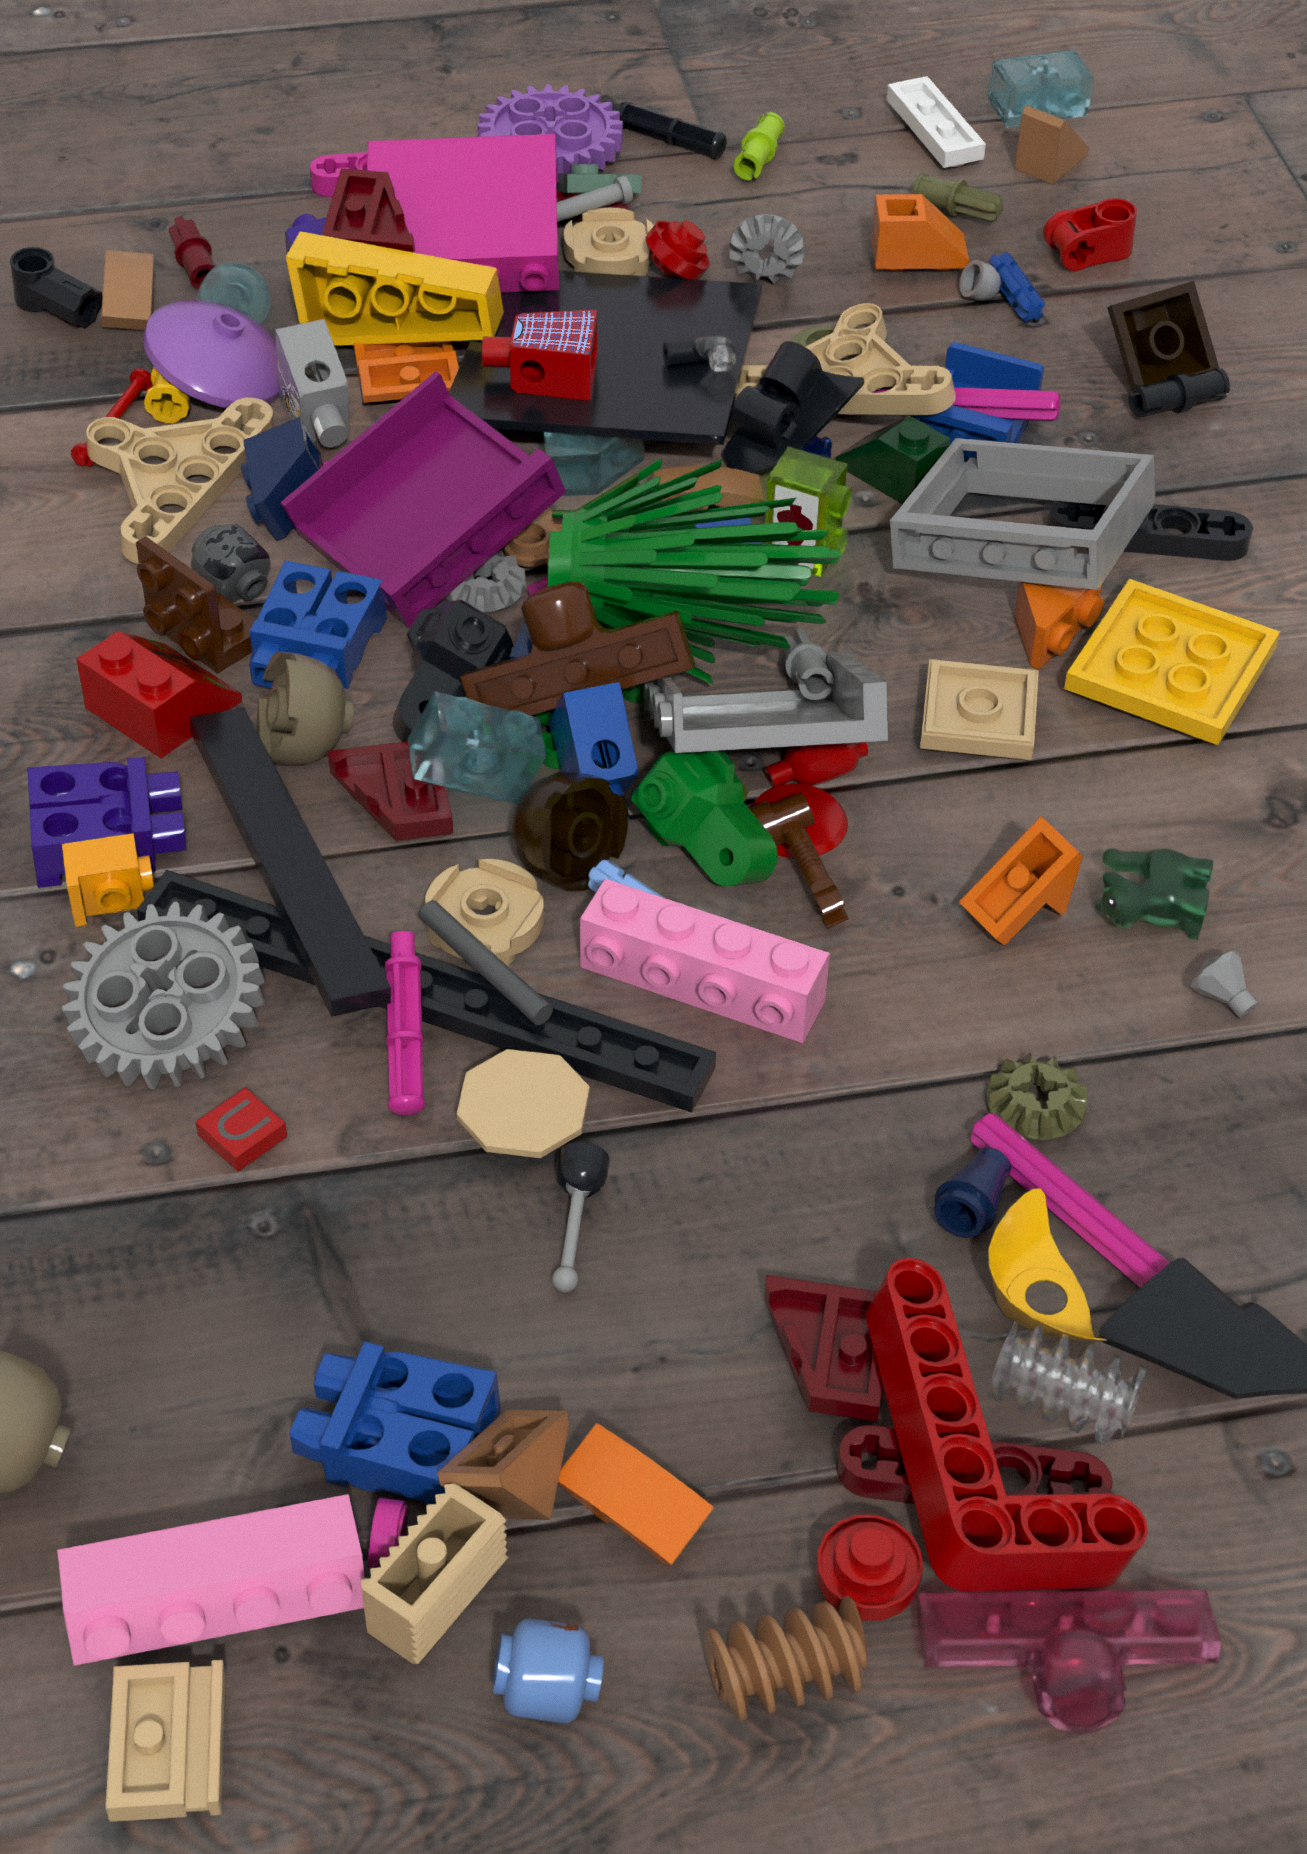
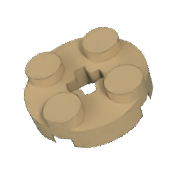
(608, 243)
(496, 883)

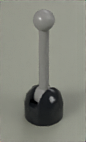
(580, 1173)

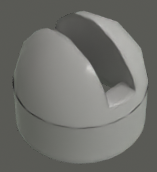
(979, 281)

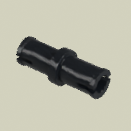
(1179, 392)

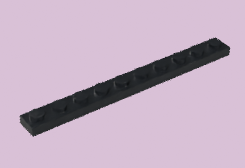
(474, 1008)

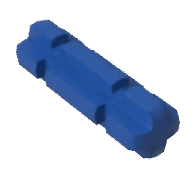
(1018, 287)

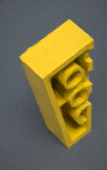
(391, 293)

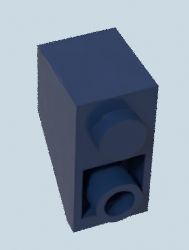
(276, 467)

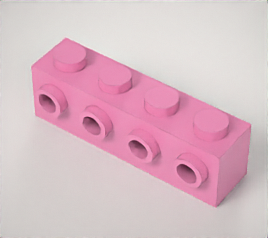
(703, 960)
(211, 1579)

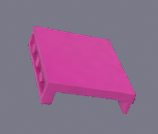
(480, 202)

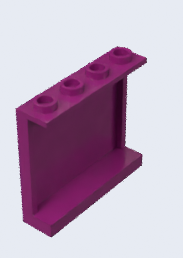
(422, 499)

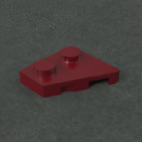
(367, 211)
(385, 786)
(828, 1345)

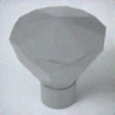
(1224, 981)

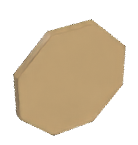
(523, 1103)

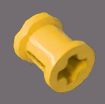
(165, 400)

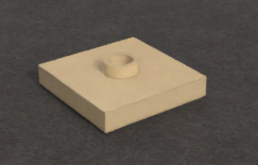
(980, 709)

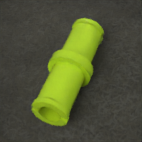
(759, 146)

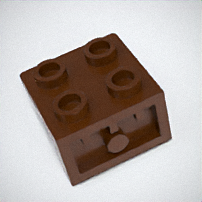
(190, 610)

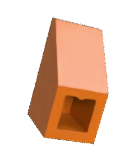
(915, 235)
(1052, 616)

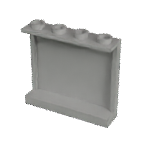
(773, 718)

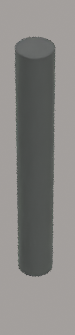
(486, 962)

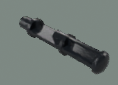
(671, 129)

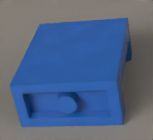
(987, 370)

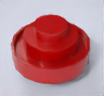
(678, 249)
(871, 1563)

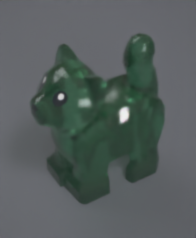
(1168, 889)

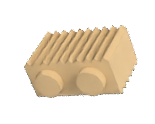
(433, 1572)

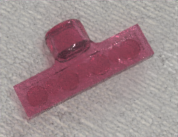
(1069, 1642)

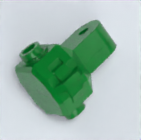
(701, 806)

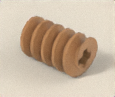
(787, 1657)

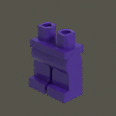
(97, 803)

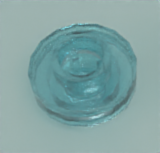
(238, 288)

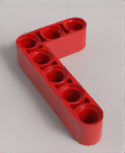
(968, 1523)

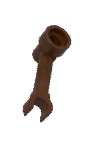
(787, 824)

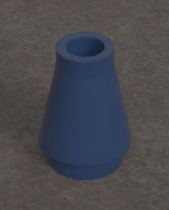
(971, 1197)

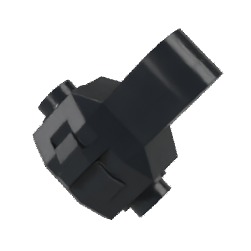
(444, 647)

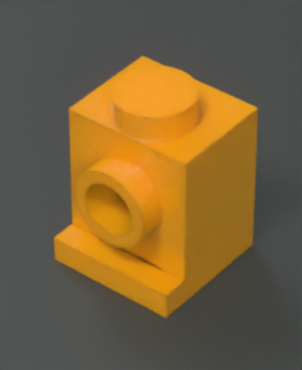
(105, 876)

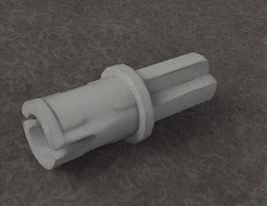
(808, 666)

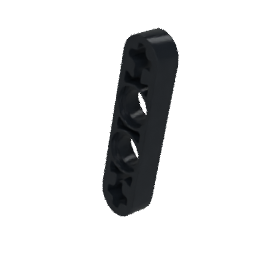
(1224, 536)

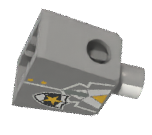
(321, 403)

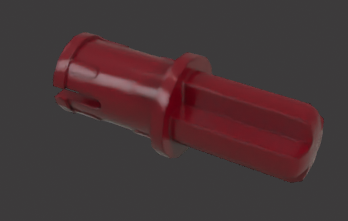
(191, 250)

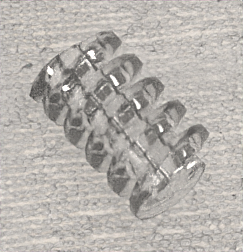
(1066, 1383)

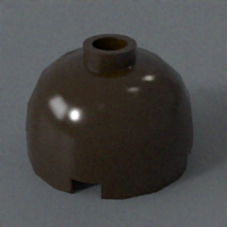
(568, 828)

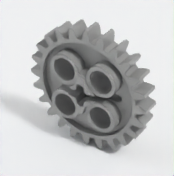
(163, 995)

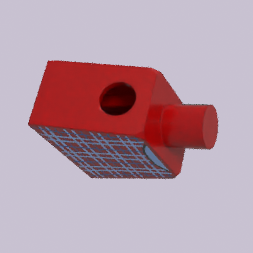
(548, 353)

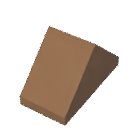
(1047, 146)
(513, 1463)

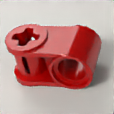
(1098, 235)

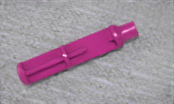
(404, 1026)

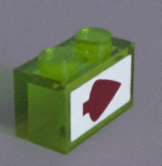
(820, 499)

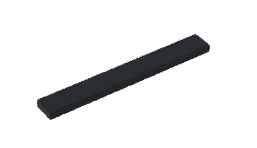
(290, 864)

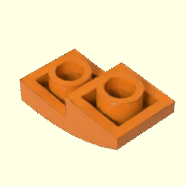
(633, 1494)

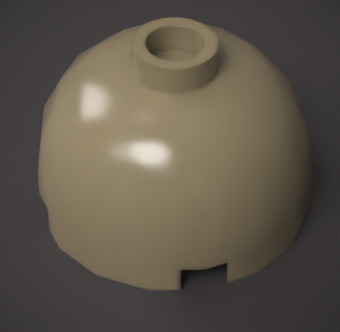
(303, 710)
(28, 1422)

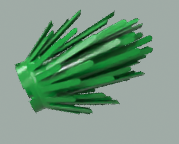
(651, 560)

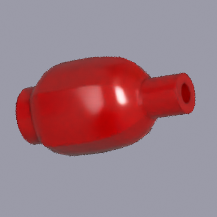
(816, 763)

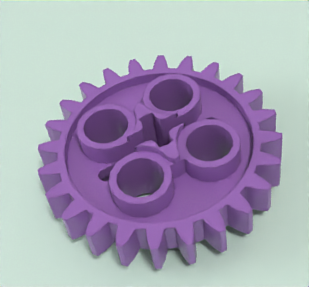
(582, 125)

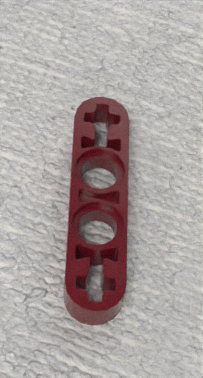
(1030, 1460)

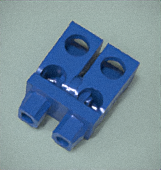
(317, 621)
(394, 1419)

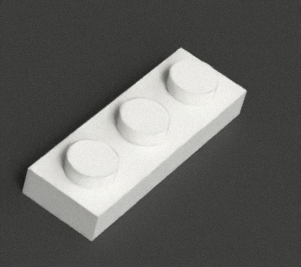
(936, 122)

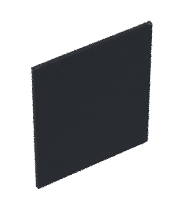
(631, 385)

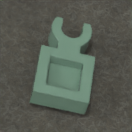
(587, 178)

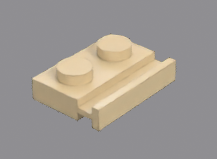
(166, 1741)

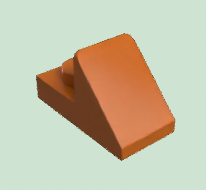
(1031, 873)

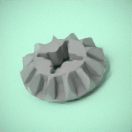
(752, 236)
(495, 594)

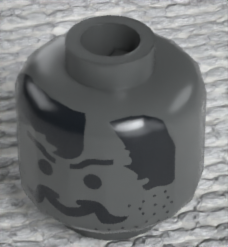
(231, 561)

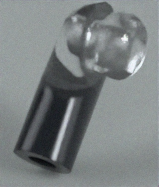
(713, 349)

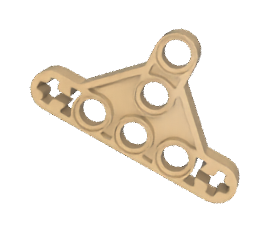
(914, 390)
(188, 452)

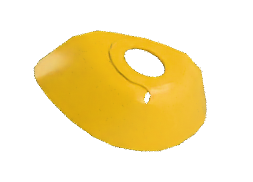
(1026, 1253)

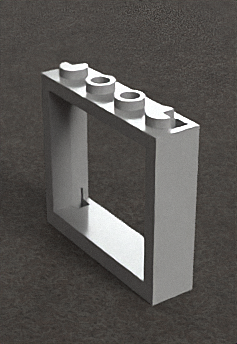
(933, 541)

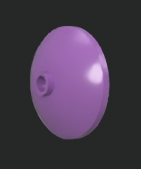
(212, 352)

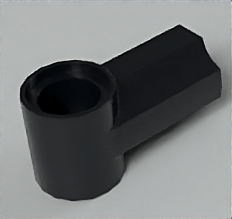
(43, 287)

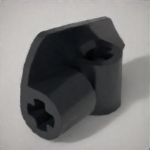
(785, 409)
(1207, 1337)

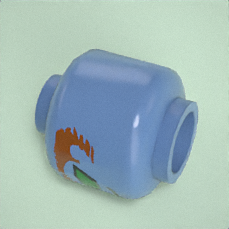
(546, 1671)

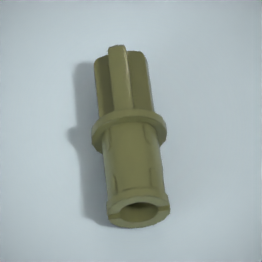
(959, 197)

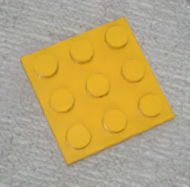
(1172, 661)

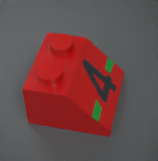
(149, 690)

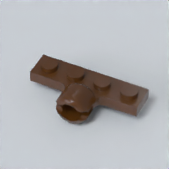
(578, 653)

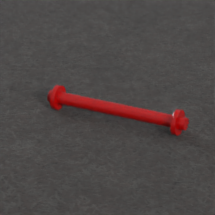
(140, 380)

